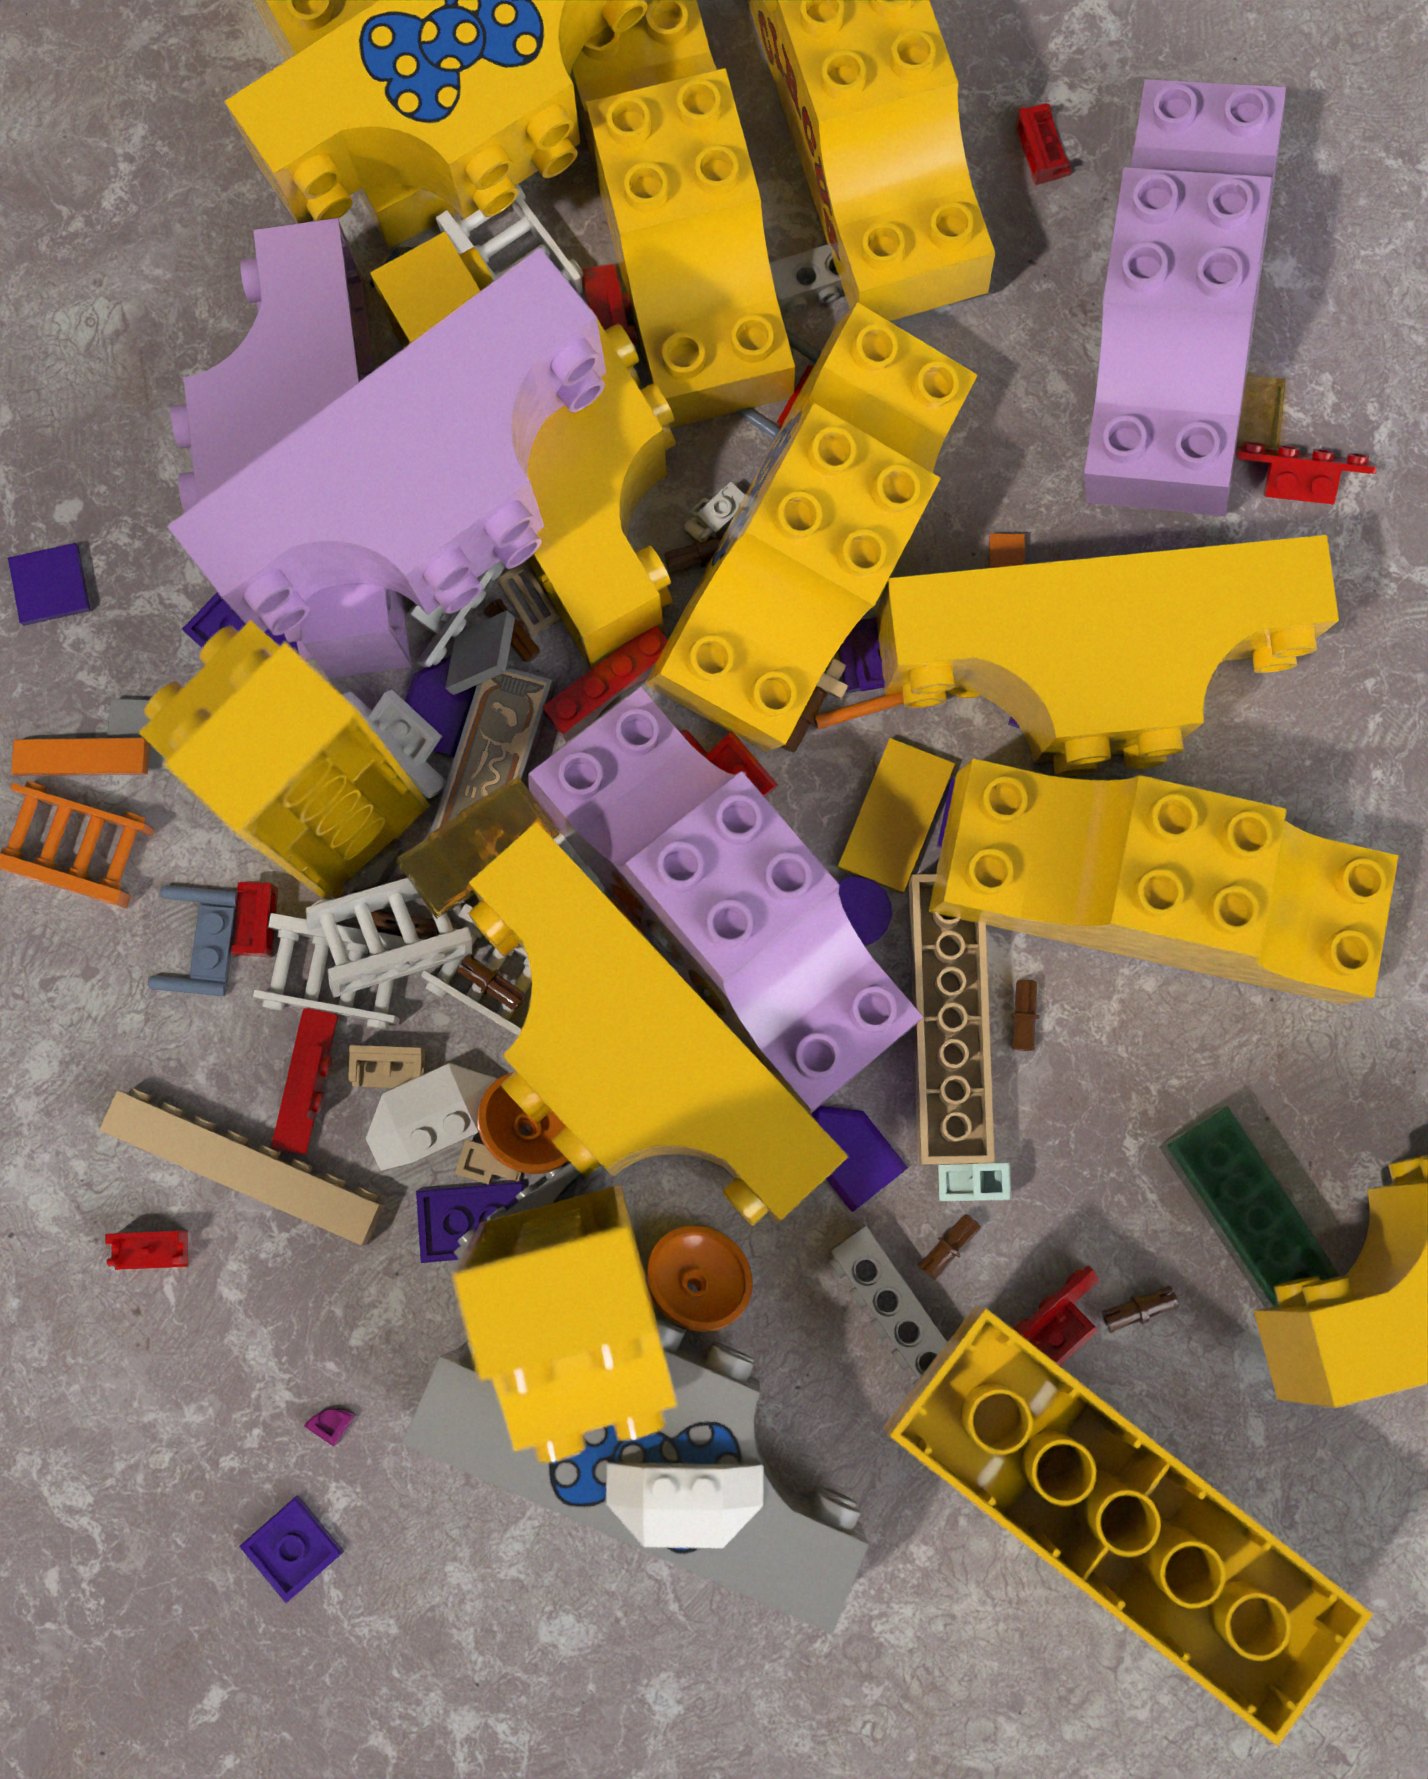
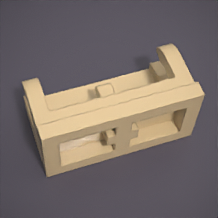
(385, 1065)

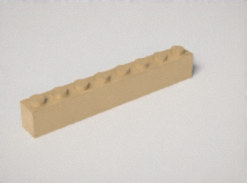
(242, 1167)

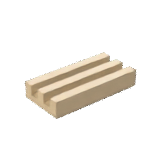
(543, 623)

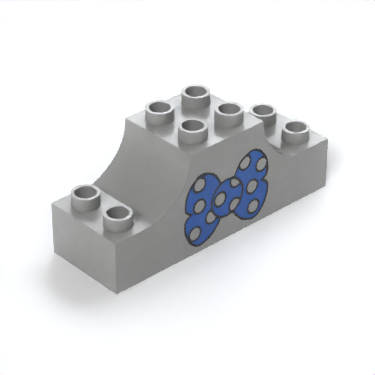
(787, 1556)

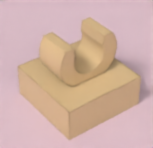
(829, 679)

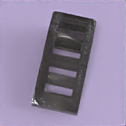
(377, 870)

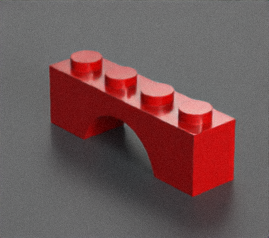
(591, 693)

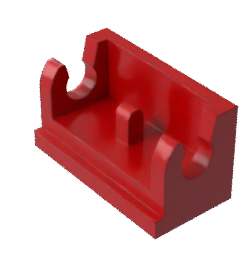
(1041, 144)
(253, 914)
(148, 1250)

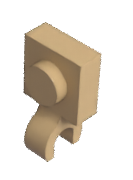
(481, 1165)

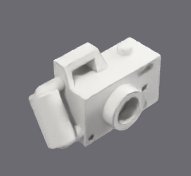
(715, 514)

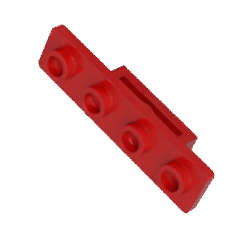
(606, 299)
(1303, 475)
(733, 758)
(305, 1080)
(1059, 1325)

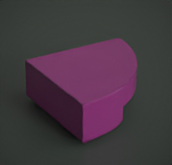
(330, 1424)

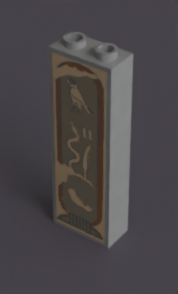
(495, 740)

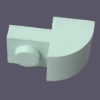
(974, 1182)

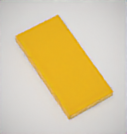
(896, 815)

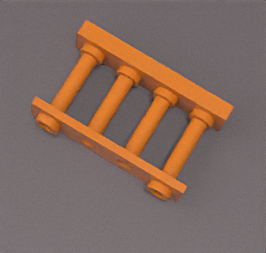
(76, 878)

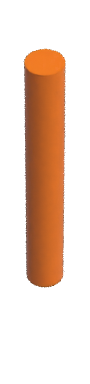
(858, 710)

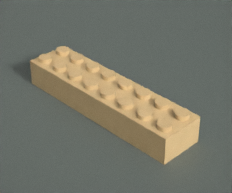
(952, 1036)

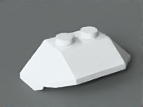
(426, 1115)
(684, 1501)

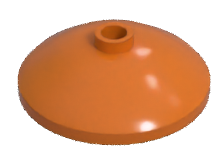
(499, 1127)
(708, 1262)

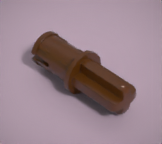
(691, 555)
(520, 640)
(805, 719)
(491, 982)
(1025, 1015)
(949, 1246)

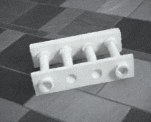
(459, 230)
(289, 931)
(383, 964)
(440, 987)

